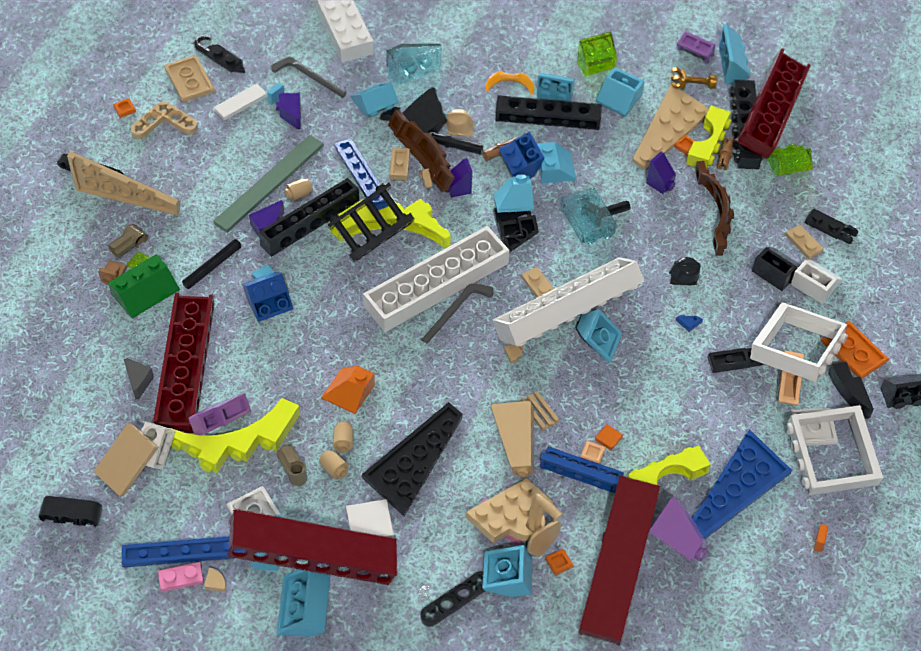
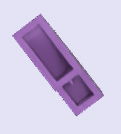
(219, 414)

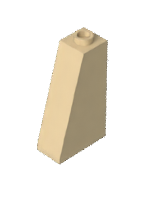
(516, 430)

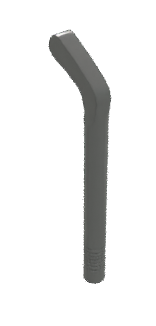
(290, 61)
(471, 288)

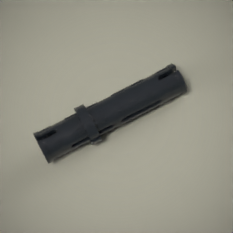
(461, 144)

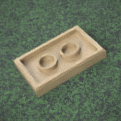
(189, 78)
(125, 459)

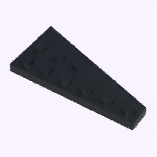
(407, 466)

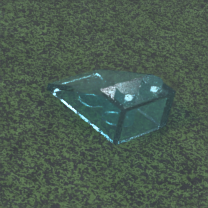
(412, 61)

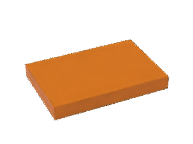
(858, 352)

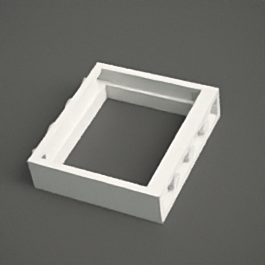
(805, 320)
(863, 441)

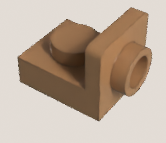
(111, 271)

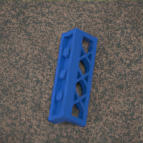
(578, 471)

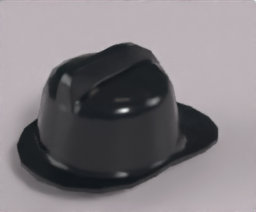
(685, 272)

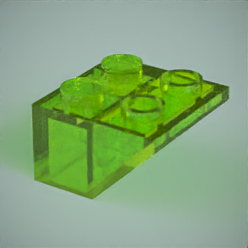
(597, 54)
(790, 159)

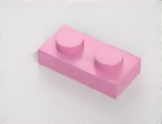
(180, 576)

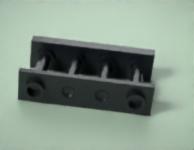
(372, 240)

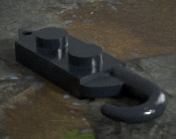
(220, 55)

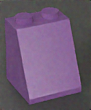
(680, 531)

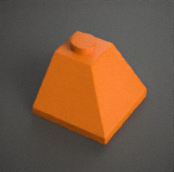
(350, 388)

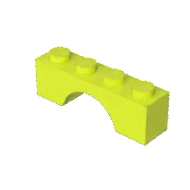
(715, 123)
(689, 463)

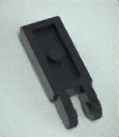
(831, 226)
(731, 360)

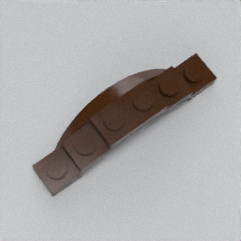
(423, 148)
(723, 202)

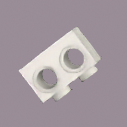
(162, 440)

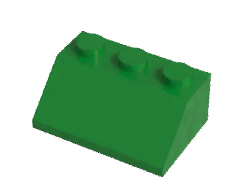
(143, 286)

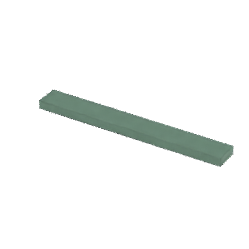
(268, 184)

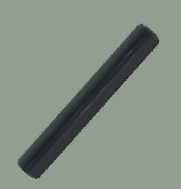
(211, 264)

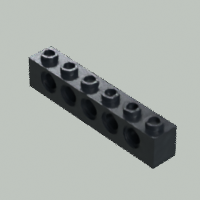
(743, 99)
(548, 112)
(308, 217)

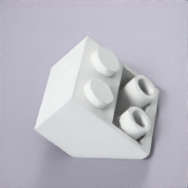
(815, 280)

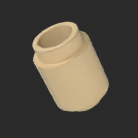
(298, 189)
(343, 437)
(333, 464)

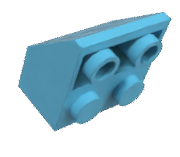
(555, 87)
(620, 91)

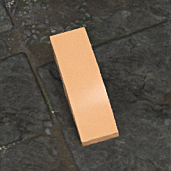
(789, 385)

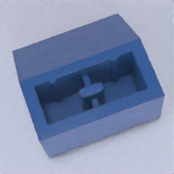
(523, 155)
(268, 296)

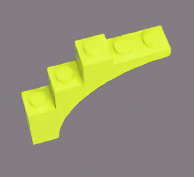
(423, 222)
(240, 444)

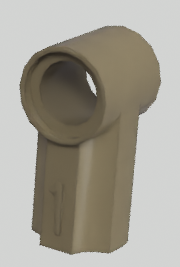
(131, 238)
(292, 465)

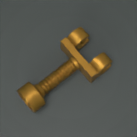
(711, 81)

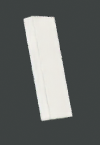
(240, 102)

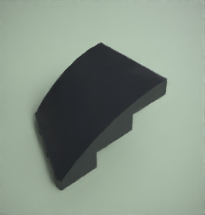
(427, 112)
(515, 229)

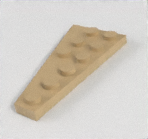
(673, 119)
(107, 183)

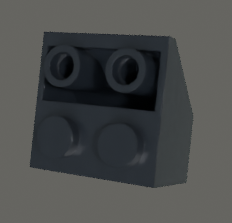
(775, 267)
(902, 391)

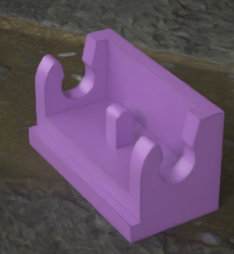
(696, 45)

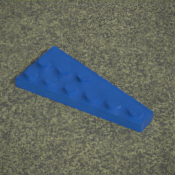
(744, 480)

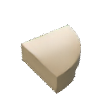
(426, 177)
(513, 352)
(215, 581)

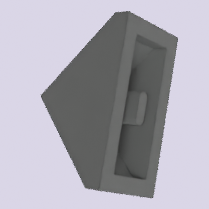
(139, 376)

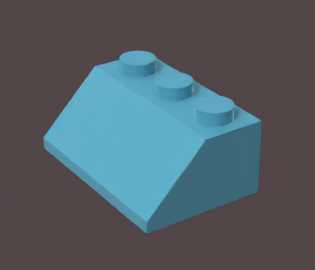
(732, 56)
(303, 604)

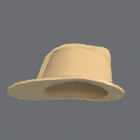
(459, 123)

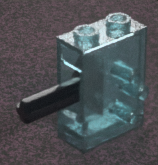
(590, 215)

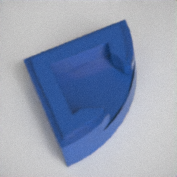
(689, 322)

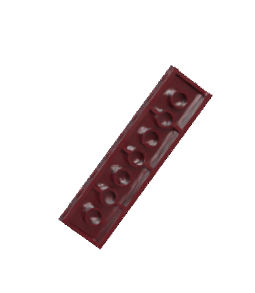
(773, 105)
(184, 362)
(314, 544)
(619, 560)

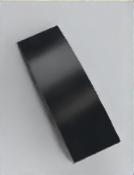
(850, 388)

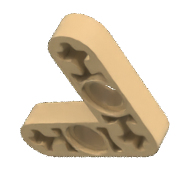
(161, 116)

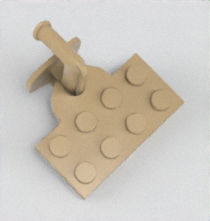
(519, 514)

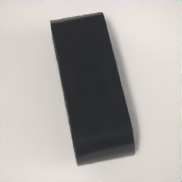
(70, 510)

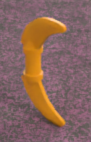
(501, 76)

